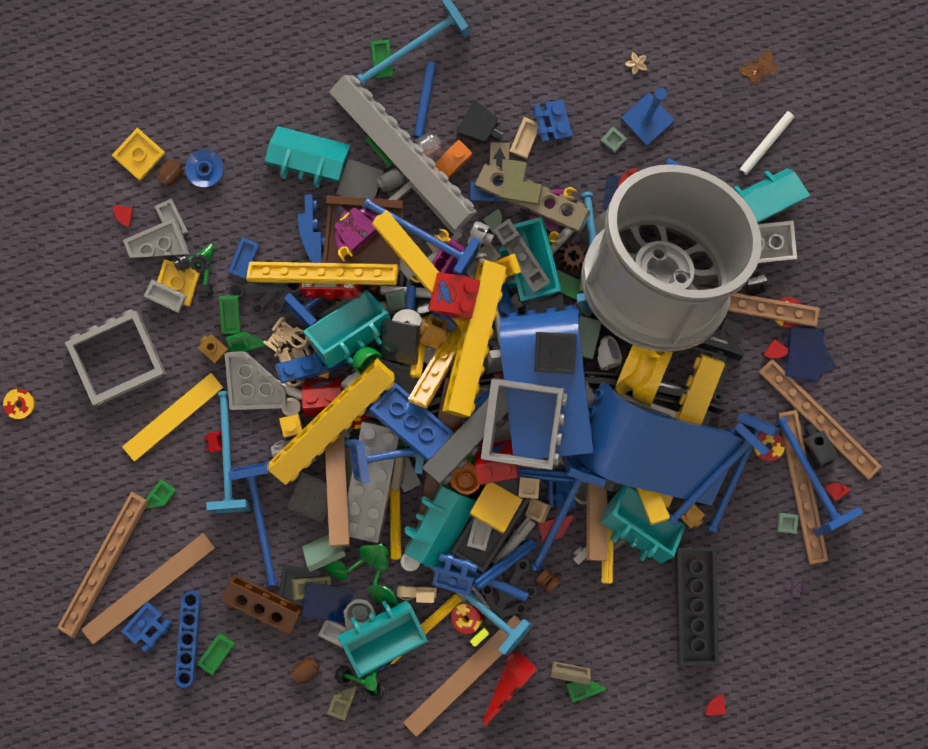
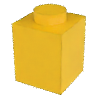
(291, 425)

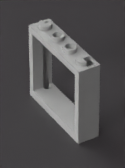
(456, 232)
(129, 385)
(491, 417)

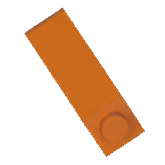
(453, 159)

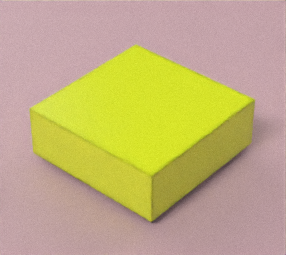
(481, 635)

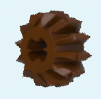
(567, 260)

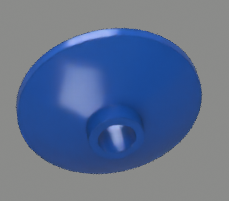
(200, 159)

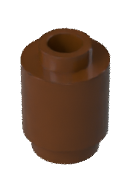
(170, 172)
(305, 670)

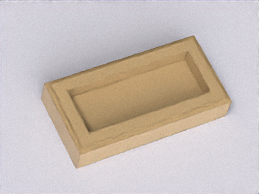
(525, 138)

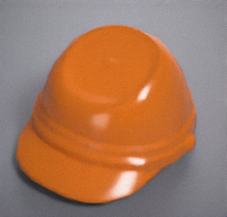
(465, 480)

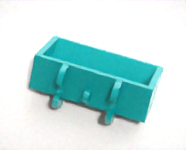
(307, 155)
(773, 194)
(536, 238)
(347, 329)
(629, 521)
(439, 525)
(382, 638)

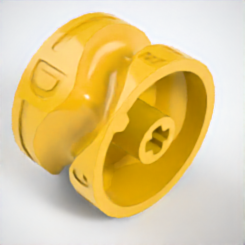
(642, 374)

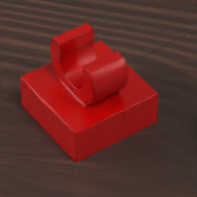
(215, 441)

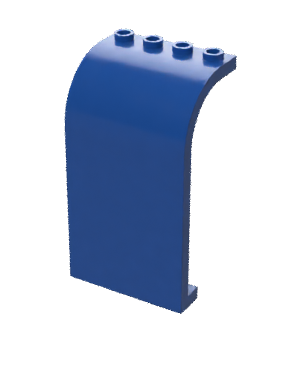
(533, 411)
(655, 449)

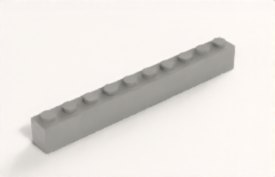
(402, 151)

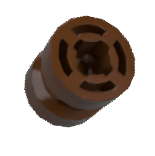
(542, 579)

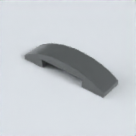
(528, 264)

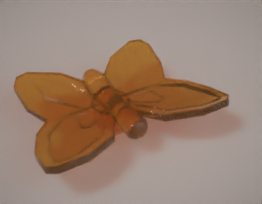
(759, 69)

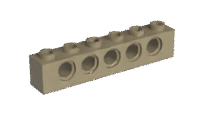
(574, 222)

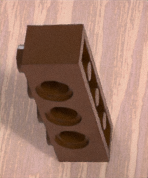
(257, 595)

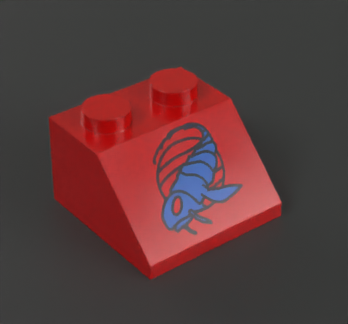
(454, 296)
(319, 394)
(495, 471)

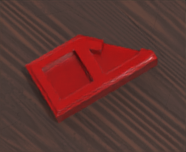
(546, 526)

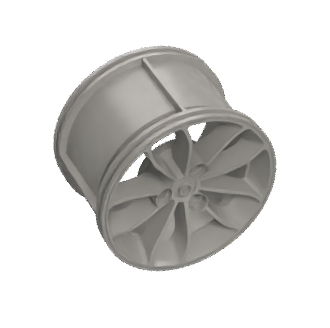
(651, 293)

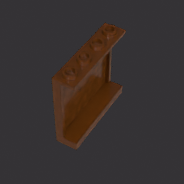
(376, 249)

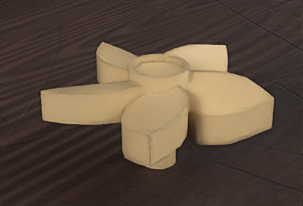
(637, 63)

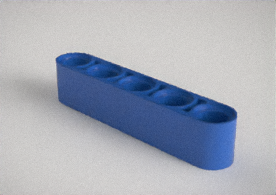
(183, 647)

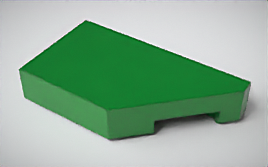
(243, 342)
(160, 494)
(581, 691)

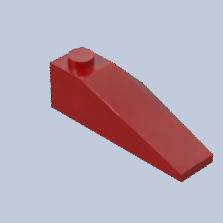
(514, 675)

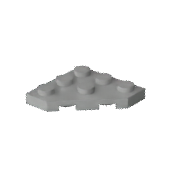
(251, 384)

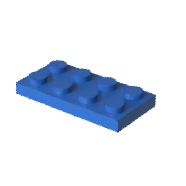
(411, 422)

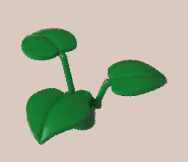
(376, 557)

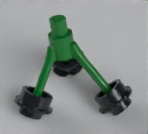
(200, 263)
(374, 689)

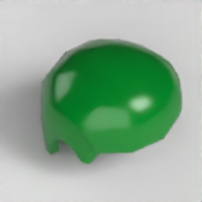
(364, 358)

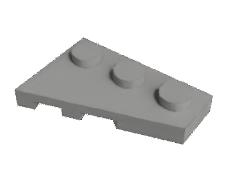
(157, 241)

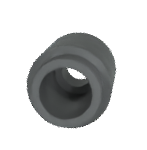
(391, 180)

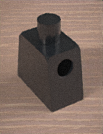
(479, 125)
(820, 455)

